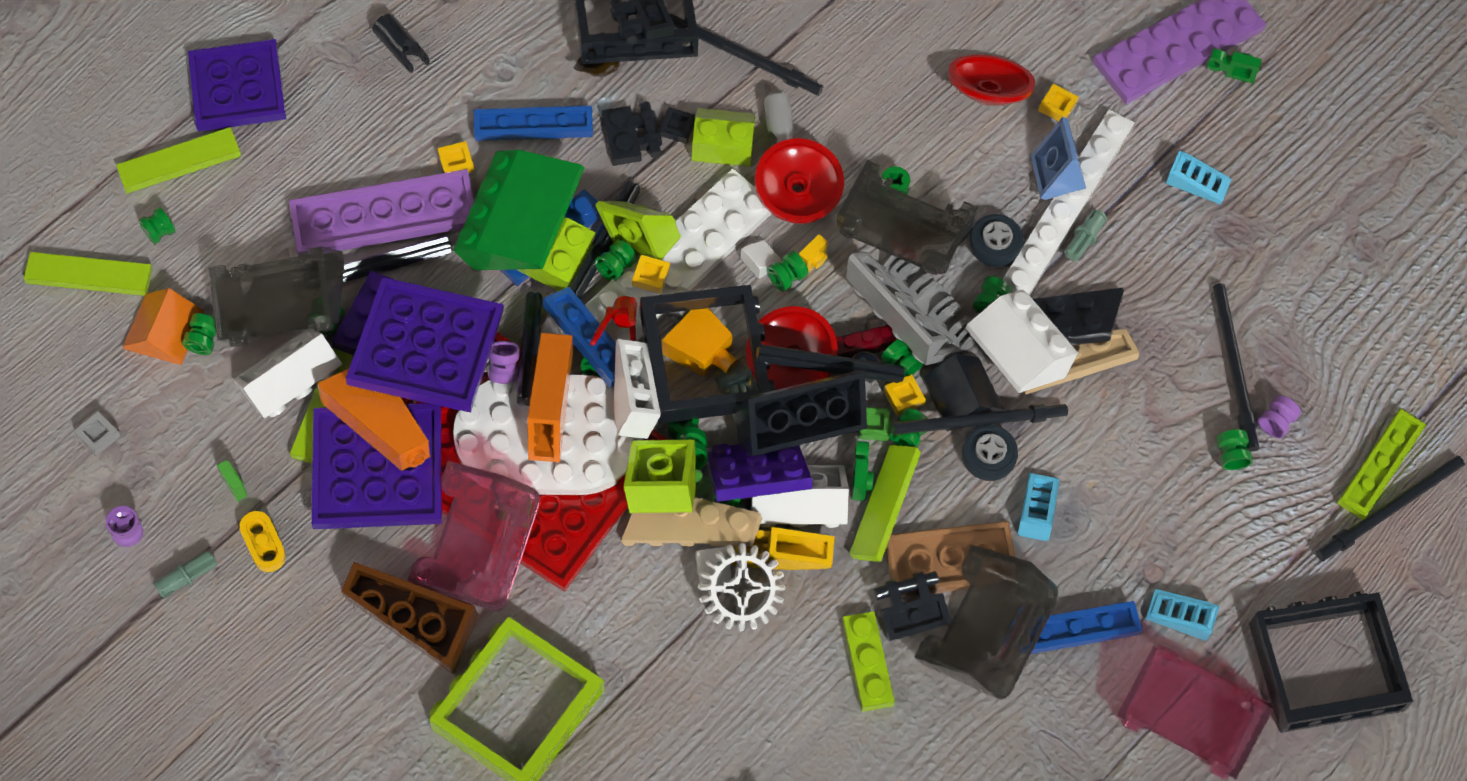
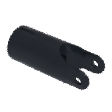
(398, 41)

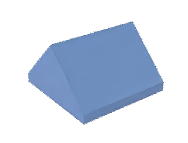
(1057, 163)

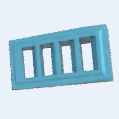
(1195, 166)
(1037, 525)
(1196, 606)

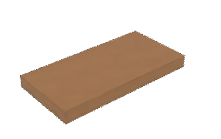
(943, 552)

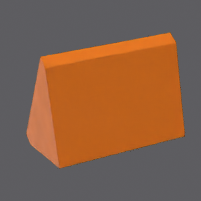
(161, 326)

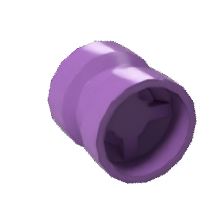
(503, 362)
(1277, 419)
(124, 519)

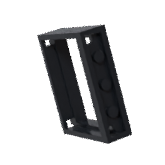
(612, 48)
(712, 405)
(1329, 608)

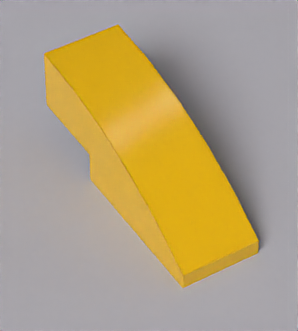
(793, 549)

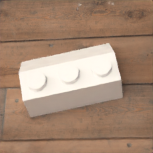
(1022, 341)
(288, 373)
(822, 505)

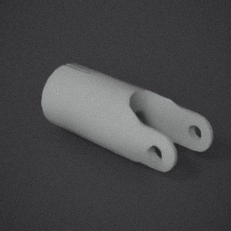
(778, 117)

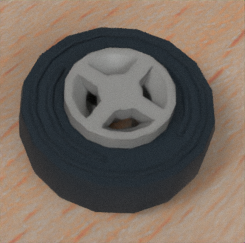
(1006, 235)
(995, 442)

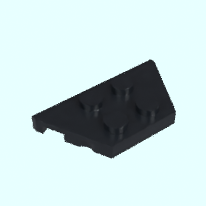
(1084, 315)

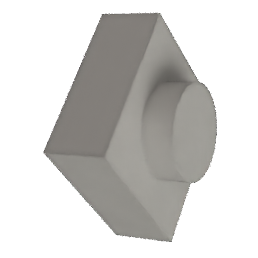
(97, 433)

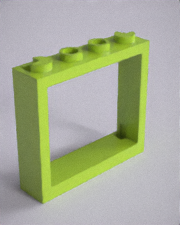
(559, 734)

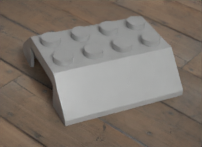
(911, 309)

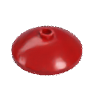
(991, 79)
(800, 164)
(800, 330)

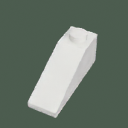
(634, 390)

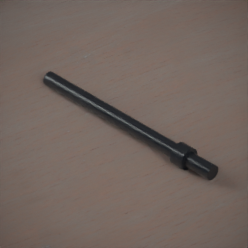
(792, 77)
(1034, 413)
(1246, 418)
(1346, 538)

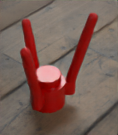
(623, 314)

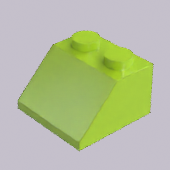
(723, 137)
(644, 229)
(565, 255)
(661, 476)

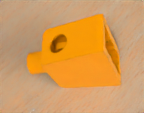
(700, 343)

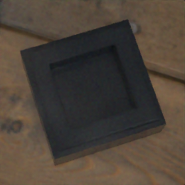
(677, 125)

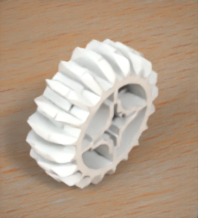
(741, 602)

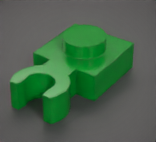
(1238, 66)
(861, 476)

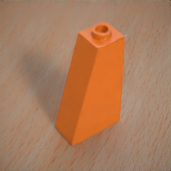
(549, 397)
(378, 419)

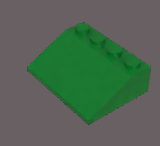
(517, 211)

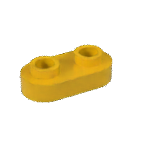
(263, 543)

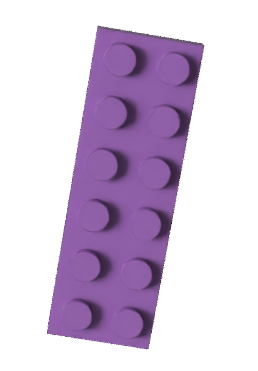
(1176, 45)
(382, 212)

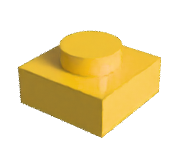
(1058, 103)
(455, 158)
(815, 253)
(651, 274)
(904, 395)

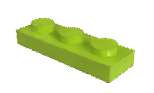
(868, 661)

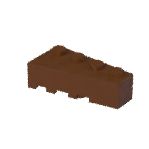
(416, 614)

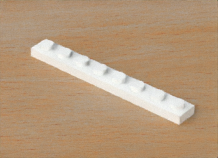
(1065, 209)

